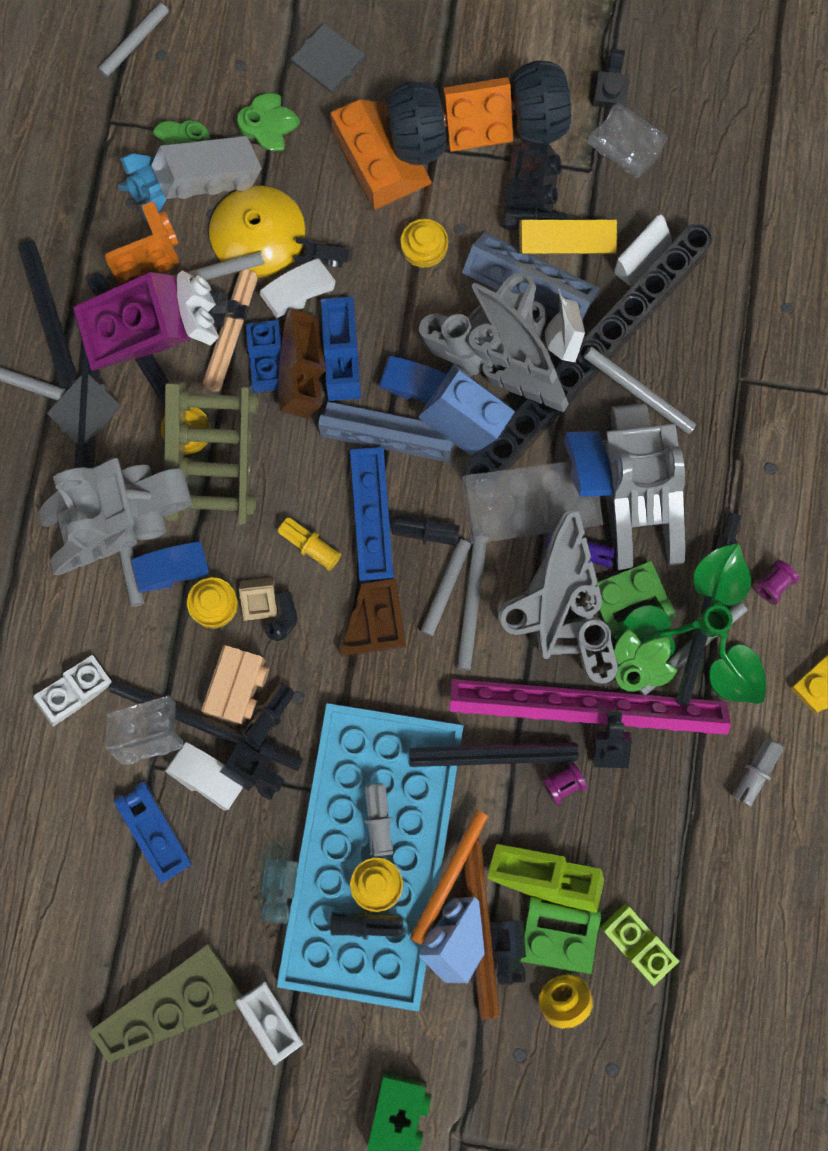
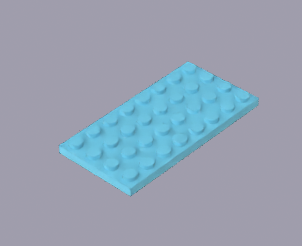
(353, 752)

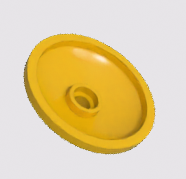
(274, 235)

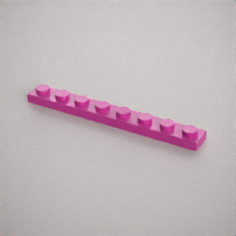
(588, 706)

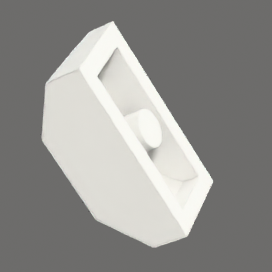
(565, 331)

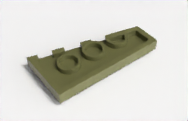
(178, 1001)

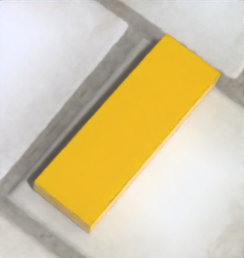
(567, 236)

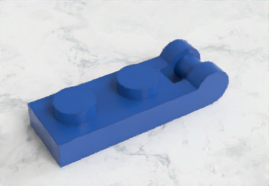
(153, 833)

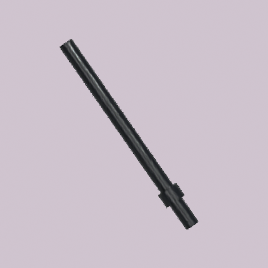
(699, 640)
(268, 748)

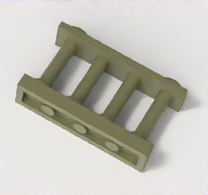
(180, 434)

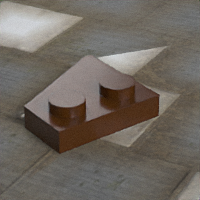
(375, 620)

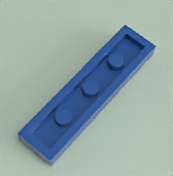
(371, 514)

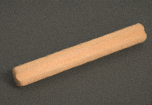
(229, 333)

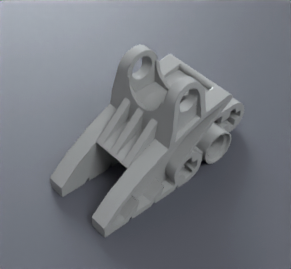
(497, 336)
(646, 482)
(110, 510)
(554, 591)

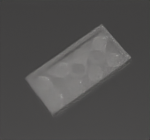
(524, 502)

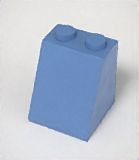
(466, 411)

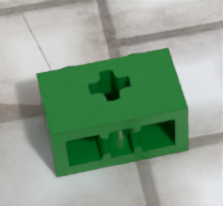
(396, 1094)

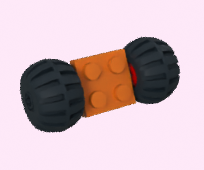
(479, 113)

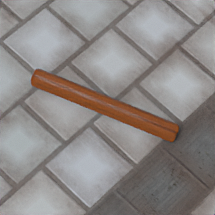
(485, 970)

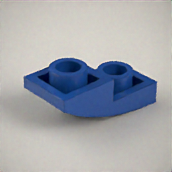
(264, 354)
(410, 379)
(590, 463)
(169, 565)

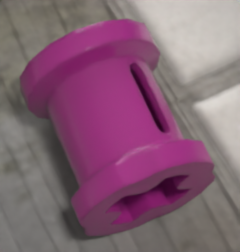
(776, 582)
(564, 783)

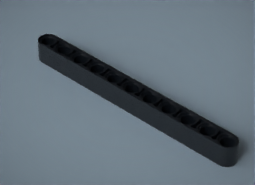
(615, 320)

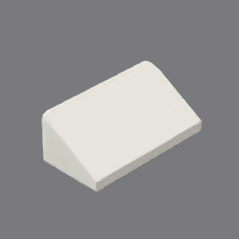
(643, 251)
(269, 1023)

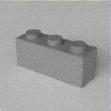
(206, 167)

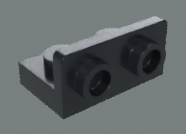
(533, 178)

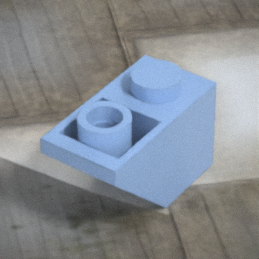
(456, 941)

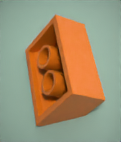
(367, 144)

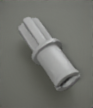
(758, 771)
(378, 820)

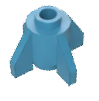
(142, 182)

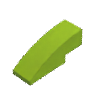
(547, 877)

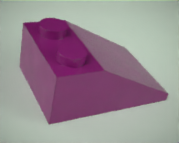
(131, 321)

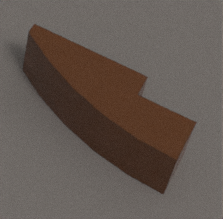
(300, 365)

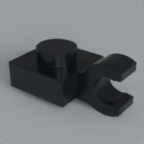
(612, 85)
(332, 254)
(226, 308)
(612, 746)
(248, 769)
(508, 947)

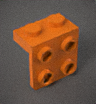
(148, 254)

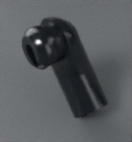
(285, 620)

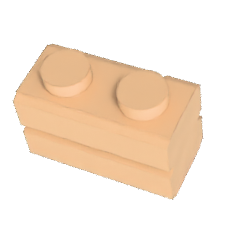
(235, 685)

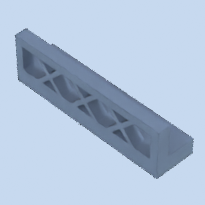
(495, 260)
(384, 431)

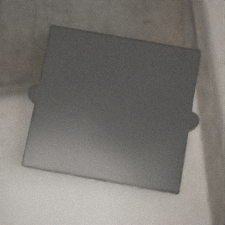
(328, 58)
(99, 410)

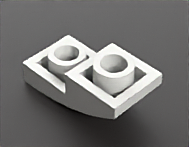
(297, 286)
(194, 305)
(72, 691)
(202, 774)

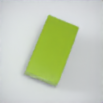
(639, 944)

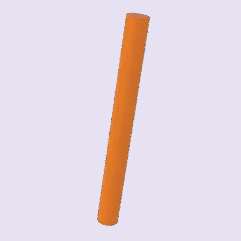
(448, 877)

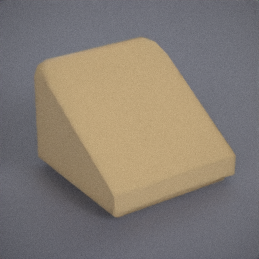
(258, 598)

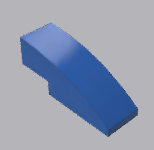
(340, 349)

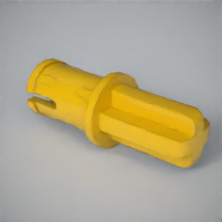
(309, 543)

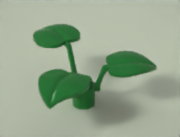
(726, 580)

